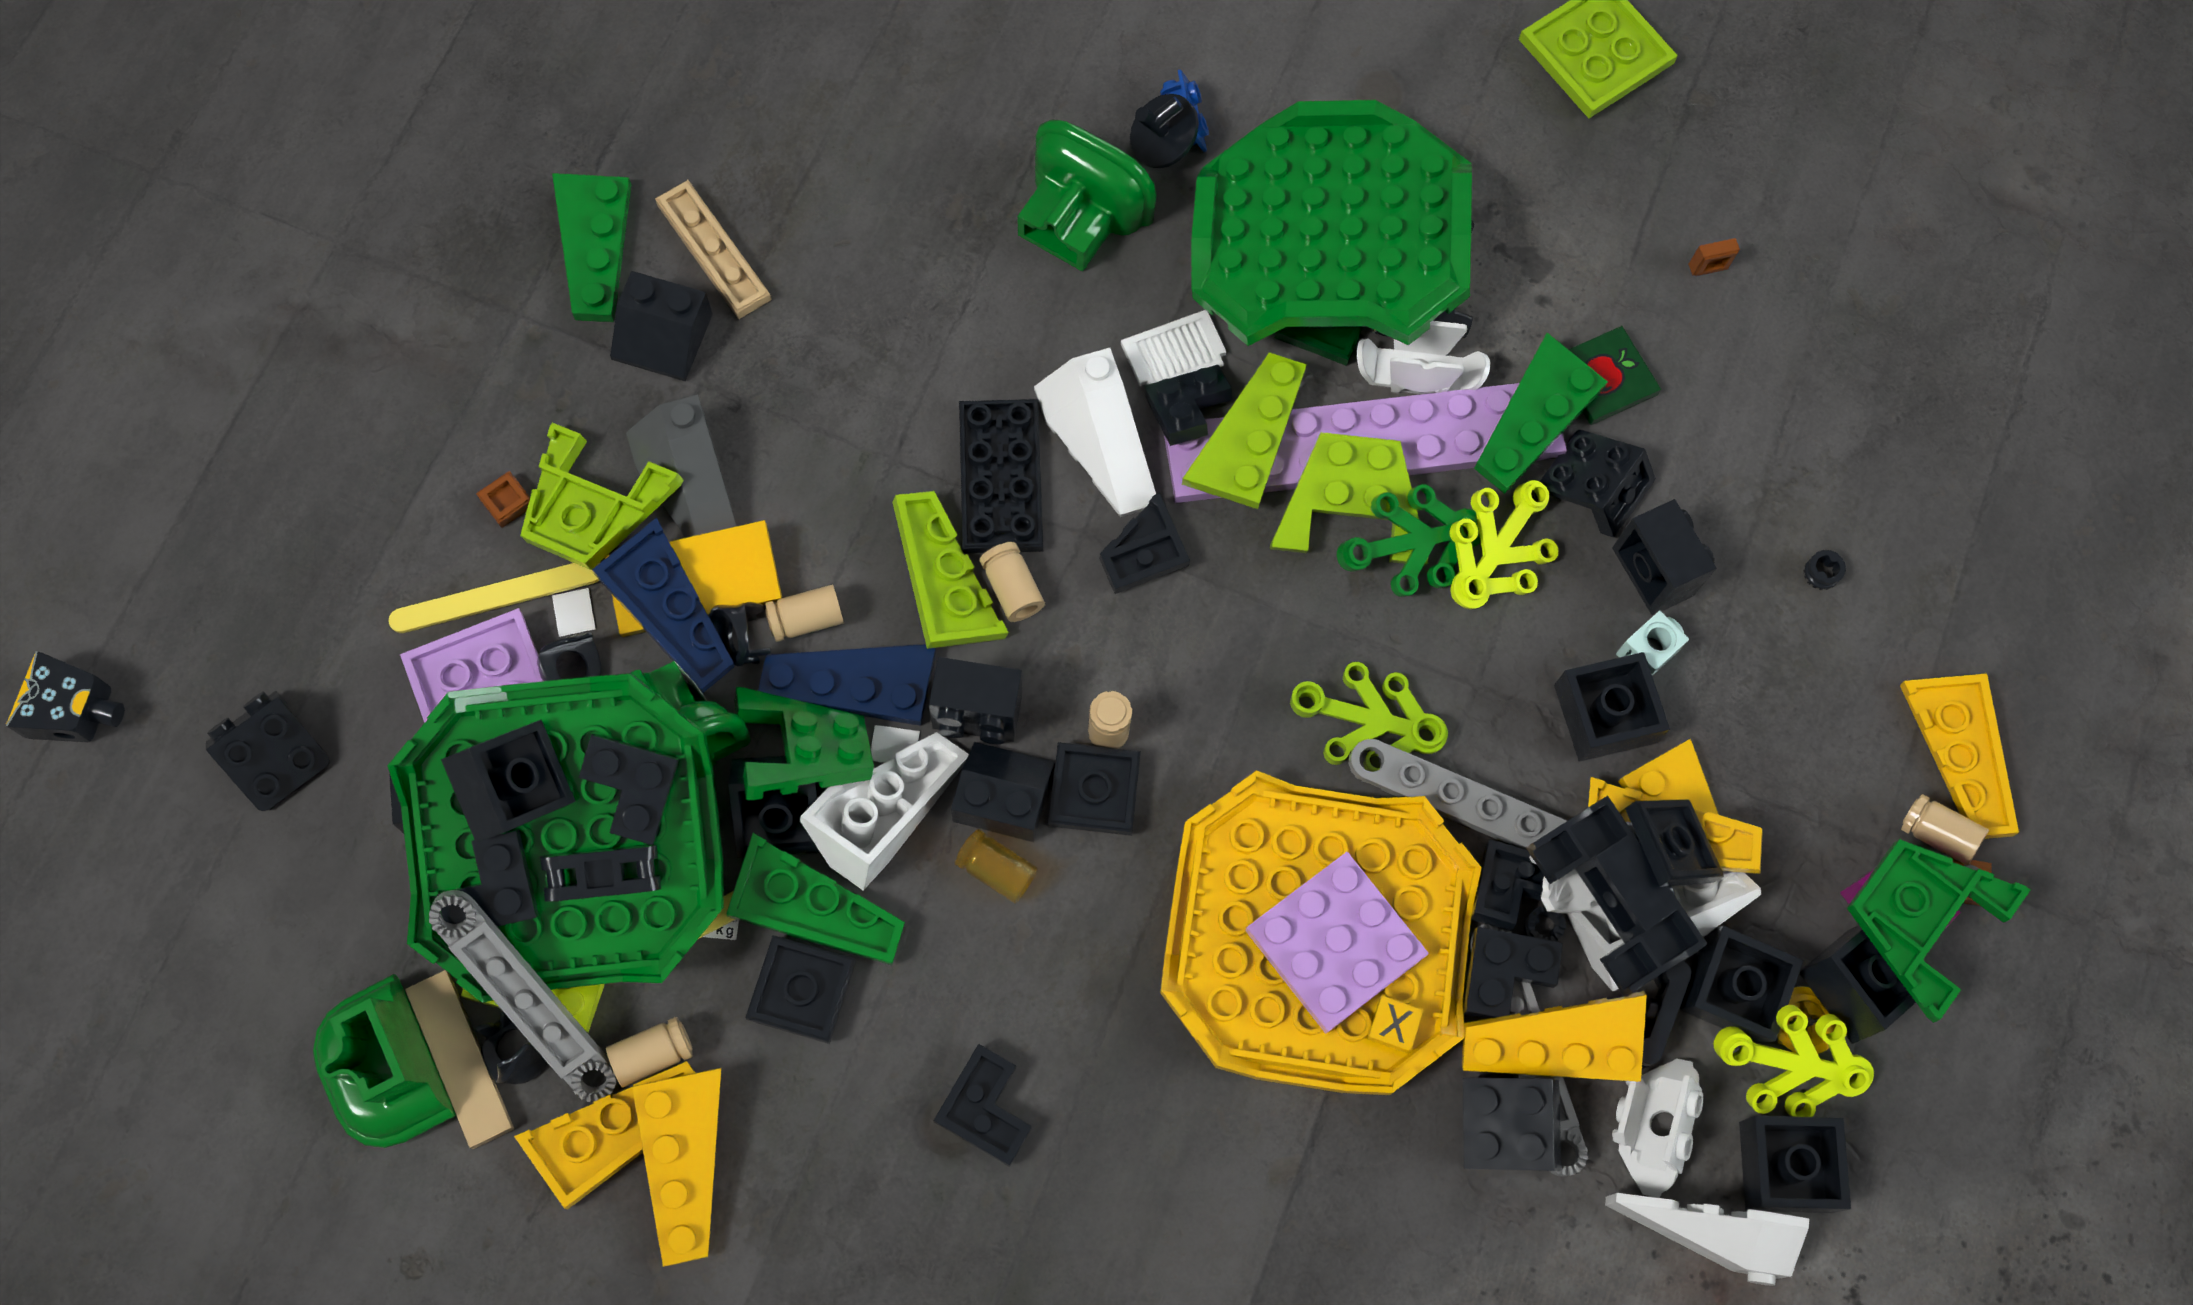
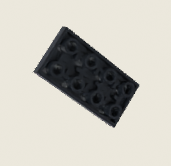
(1000, 475)

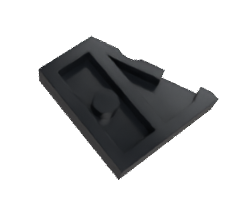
(1144, 549)

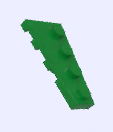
(593, 237)
(1543, 406)
(800, 902)

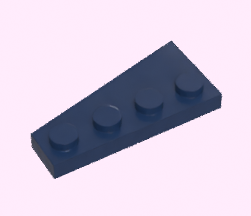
(659, 596)
(864, 681)

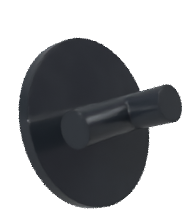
(1164, 130)

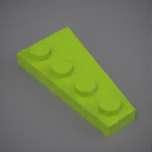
(1246, 442)
(942, 578)

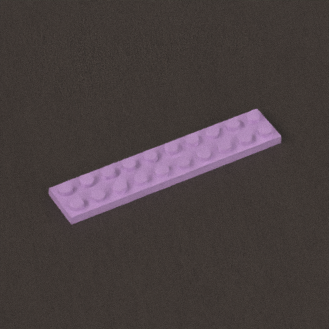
(1434, 430)

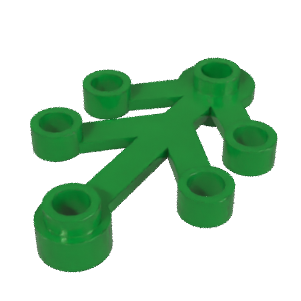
(1419, 538)

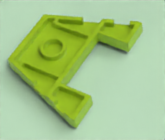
(1343, 480)
(581, 517)

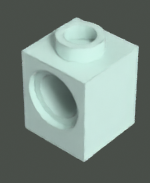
(1664, 630)

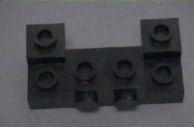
(1619, 876)

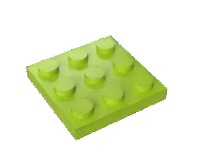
(1597, 50)

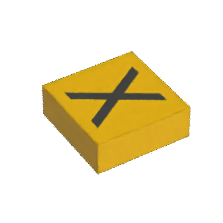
(1395, 1024)

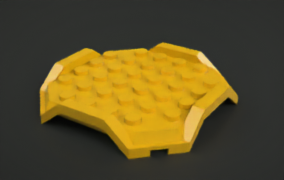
(1251, 856)

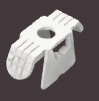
(1424, 363)

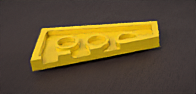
(1966, 745)
(1673, 777)
(679, 1150)

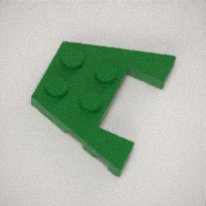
(817, 741)
(1910, 905)

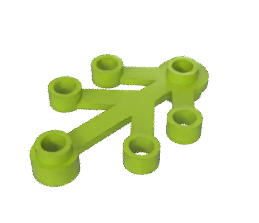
(1375, 718)

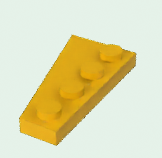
(1733, 842)
(1572, 1041)
(590, 1144)

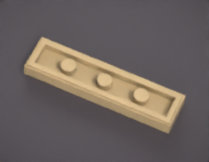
(713, 249)
(459, 1059)

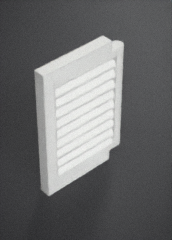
(1174, 349)

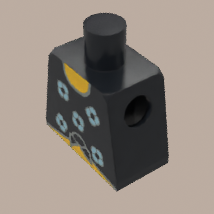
(62, 703)

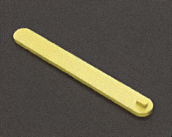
(490, 597)

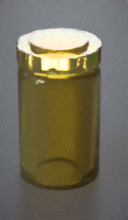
(996, 866)

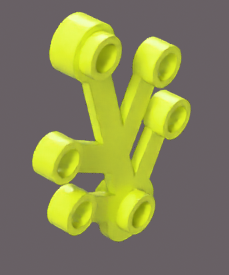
(1497, 547)
(1799, 1065)

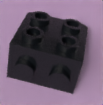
(266, 751)

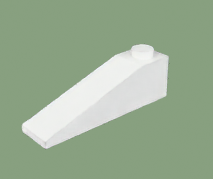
(1093, 418)
(868, 821)
(1705, 904)
(1746, 1242)

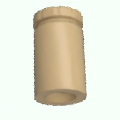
(1012, 581)
(804, 613)
(1109, 720)
(1944, 829)
(649, 1052)

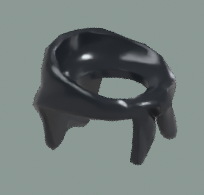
(726, 617)
(579, 643)
(520, 1067)

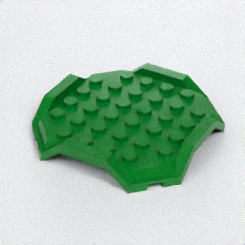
(1333, 224)
(575, 939)

